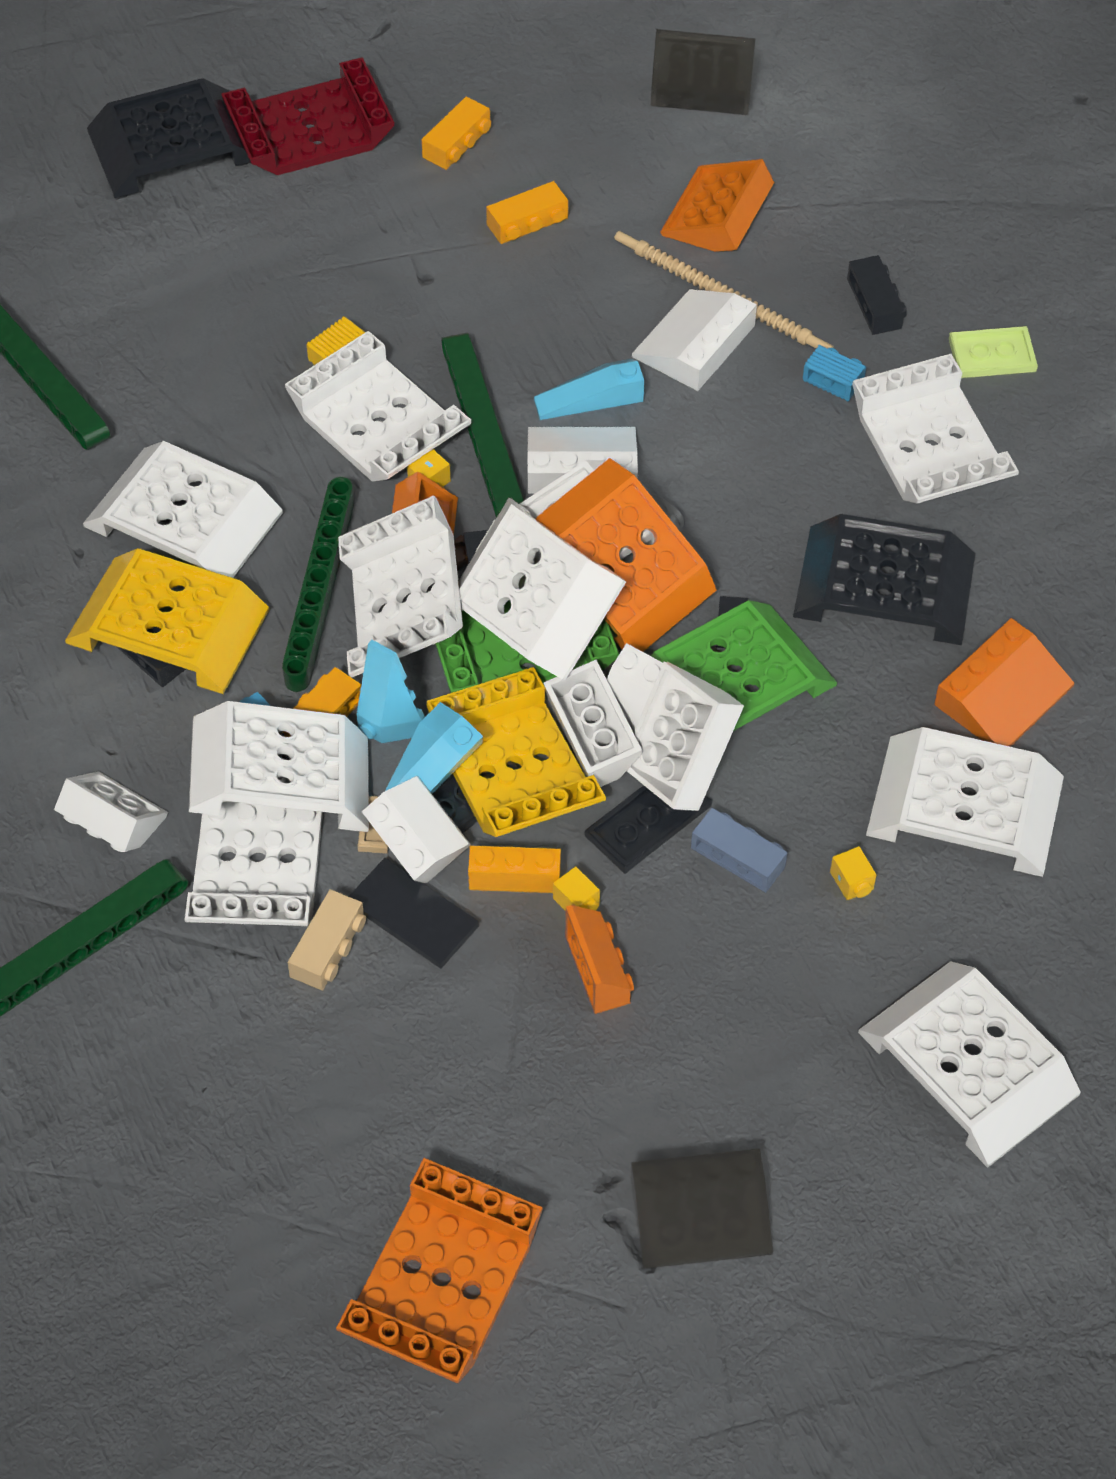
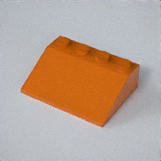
(719, 205)
(1003, 686)

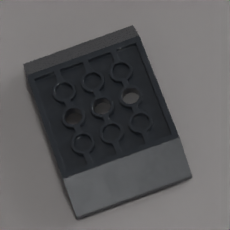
(134, 140)
(927, 582)

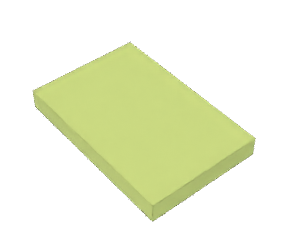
(993, 351)

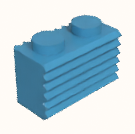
(833, 372)

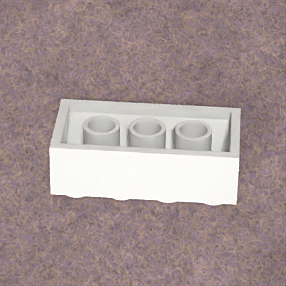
(593, 723)

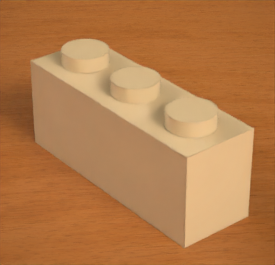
(326, 940)

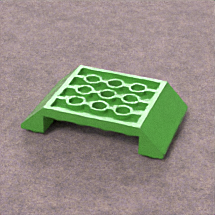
(762, 647)
(479, 656)

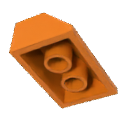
(418, 488)
(597, 959)

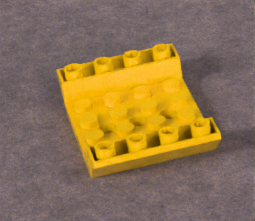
(203, 633)
(515, 729)

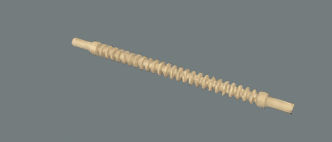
(643, 248)

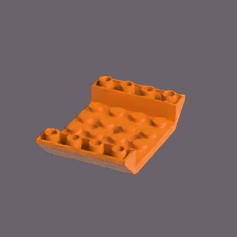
(661, 581)
(450, 1229)

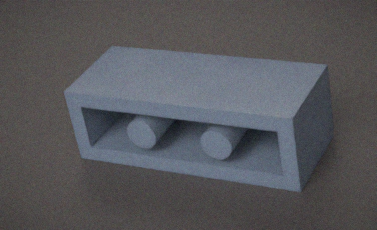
(739, 849)

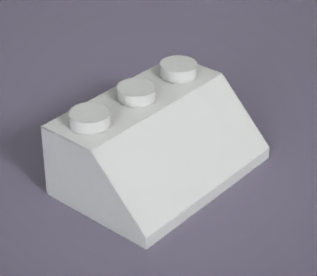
(109, 810)
(416, 829)

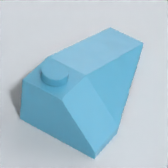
(597, 389)
(385, 702)
(437, 748)

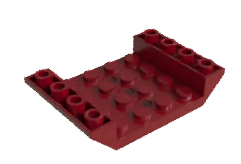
(345, 116)

